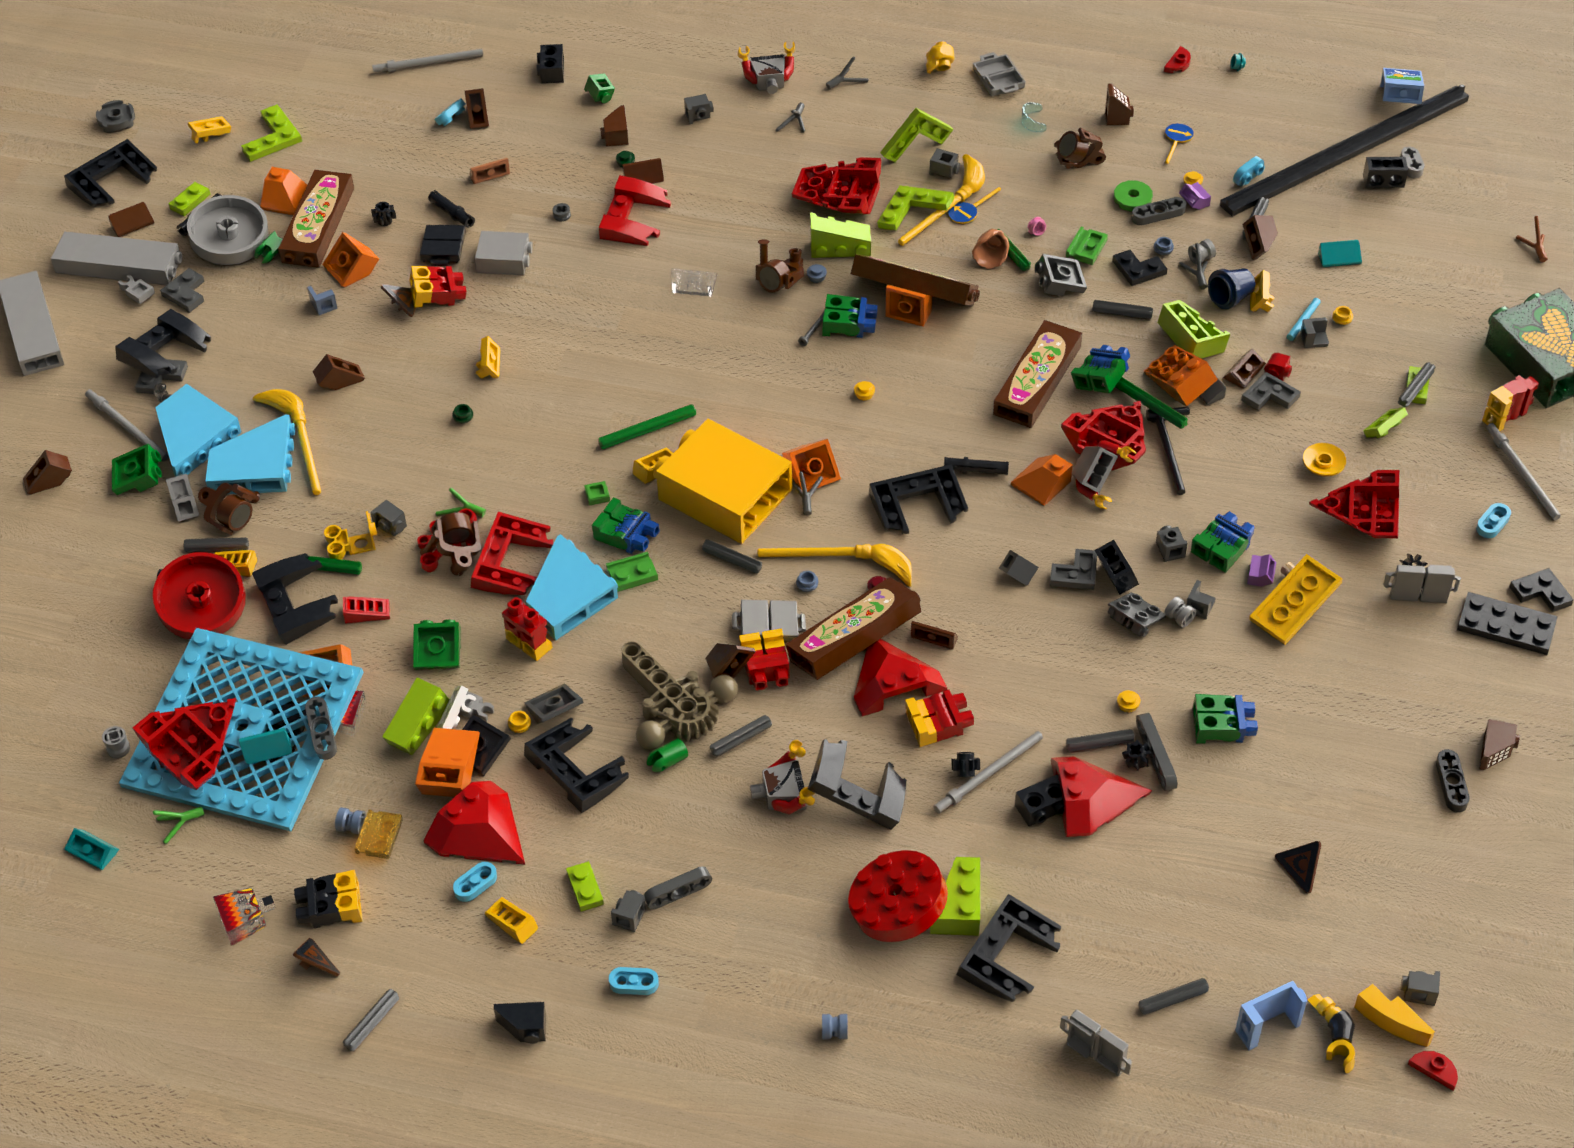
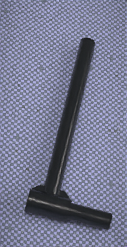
(1153, 417)

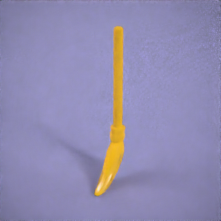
(972, 182)
(293, 406)
(881, 553)

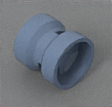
(349, 820)
(834, 1026)

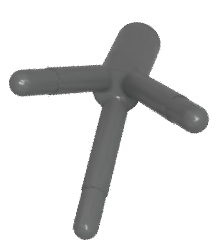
(840, 78)
(796, 114)
(1200, 269)
(806, 497)

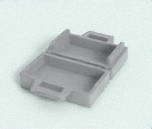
(998, 74)
(1434, 583)
(757, 619)
(1087, 1040)

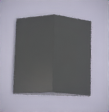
(553, 703)

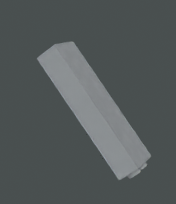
(116, 258)
(30, 323)

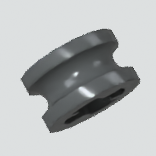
(561, 212)

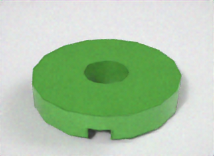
(1132, 187)

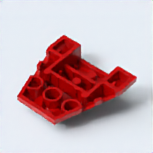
(842, 188)

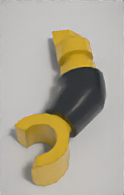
(1341, 1028)

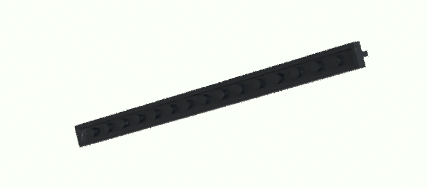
(1344, 150)

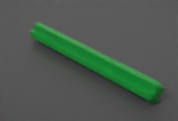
(1152, 403)
(647, 426)

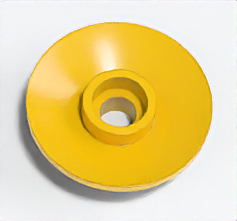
(1324, 459)

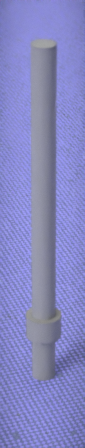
(392, 66)
(103, 405)
(1502, 442)
(955, 795)

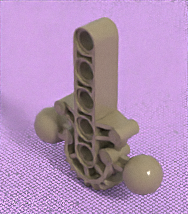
(672, 699)

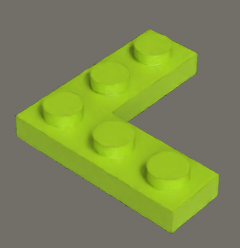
(916, 123)
(283, 135)
(912, 196)

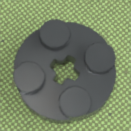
(109, 122)

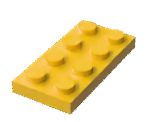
(1295, 599)

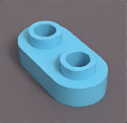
(456, 108)
(1249, 171)
(1493, 520)
(473, 881)
(634, 981)

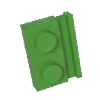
(1087, 245)
(632, 571)

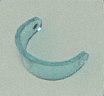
(1027, 122)

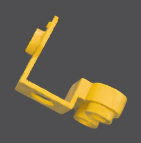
(340, 542)

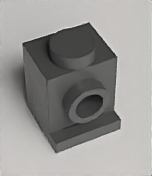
(697, 108)
(944, 163)
(389, 518)
(1168, 539)
(629, 910)
(1421, 987)

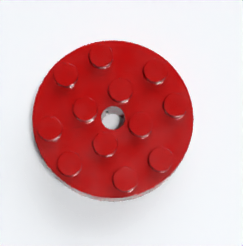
(194, 575)
(918, 899)

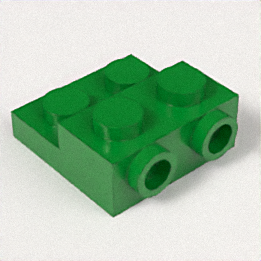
(136, 470)
(436, 645)

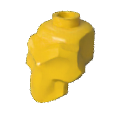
(939, 57)

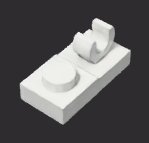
(457, 701)

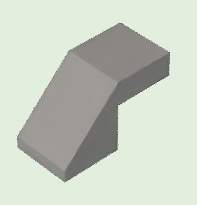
(182, 497)

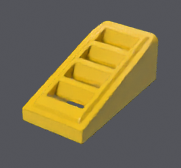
(644, 466)
(248, 558)
(522, 929)

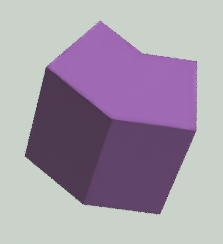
(1195, 195)
(1261, 570)

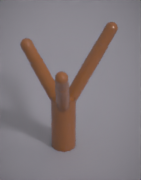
(1539, 245)

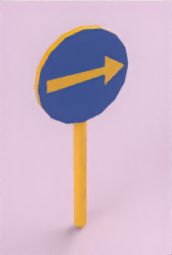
(1177, 133)
(966, 212)

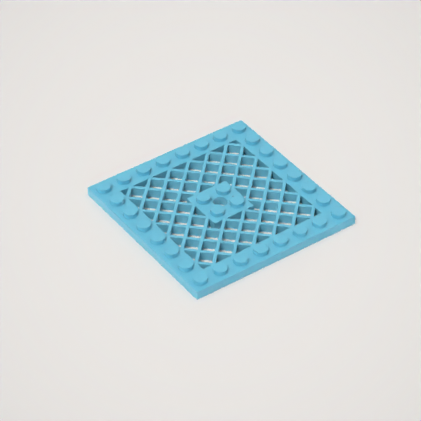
(283, 806)

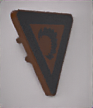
(401, 296)
(1301, 863)
(311, 955)

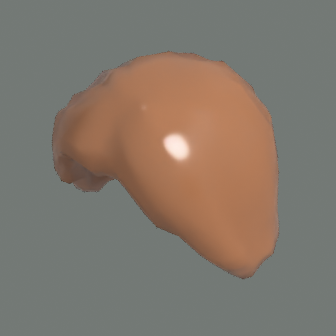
(991, 249)

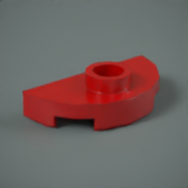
(1179, 61)
(1436, 1067)

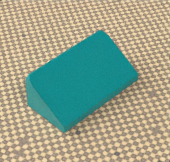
(1340, 253)
(265, 746)
(90, 848)

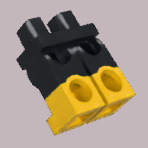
(329, 900)

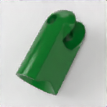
(269, 247)
(667, 755)

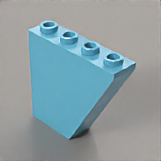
(192, 427)
(255, 459)
(569, 588)

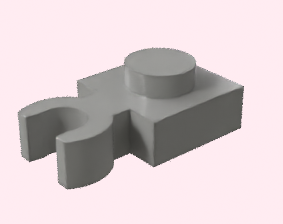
(138, 290)
(477, 707)

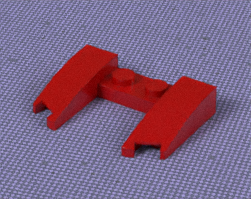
(617, 226)
(507, 529)

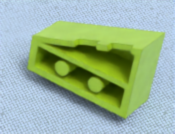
(838, 238)
(1191, 331)
(416, 716)
(962, 907)

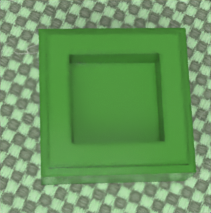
(597, 493)

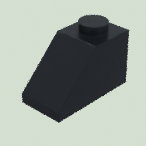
(523, 1020)

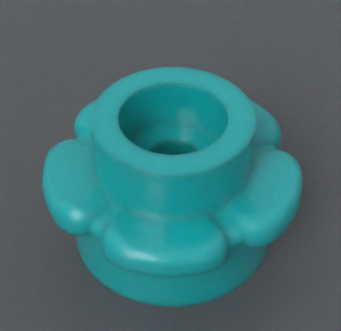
(1237, 61)

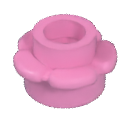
(1037, 226)

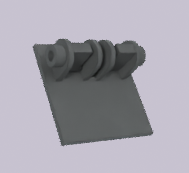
(1135, 613)

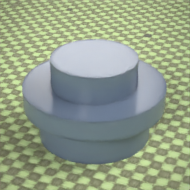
(1163, 246)
(816, 273)
(807, 581)

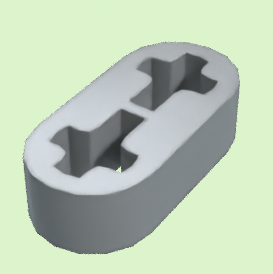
(1413, 159)

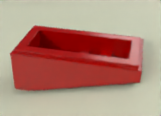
(352, 608)

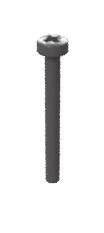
(803, 340)

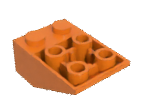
(1181, 374)
(447, 762)

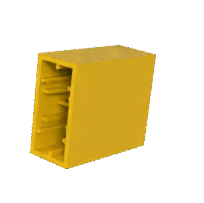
(723, 480)

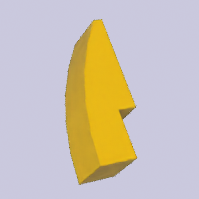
(1393, 1016)

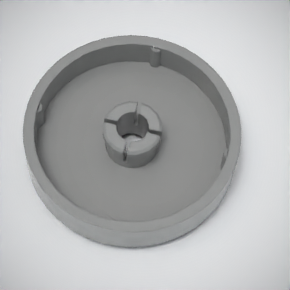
(238, 216)

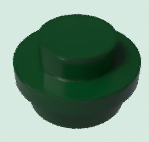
(624, 158)
(462, 413)

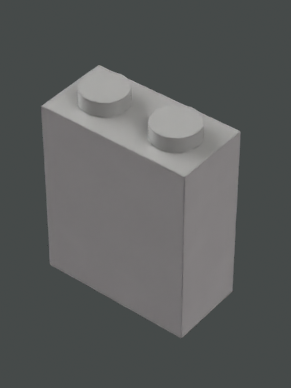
(503, 253)

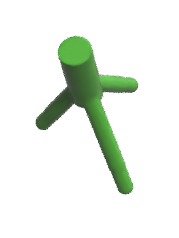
(476, 509)
(184, 816)

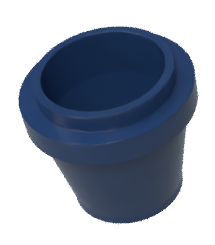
(1230, 287)

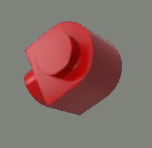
(1279, 366)

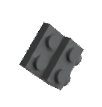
(1059, 275)

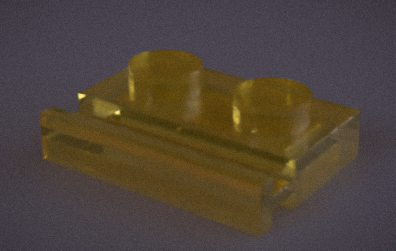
(378, 834)

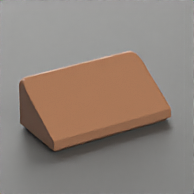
(489, 170)

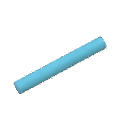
(1306, 315)

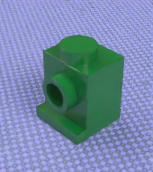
(599, 91)

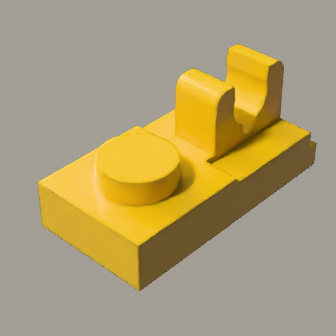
(209, 127)
(1260, 297)
(489, 359)

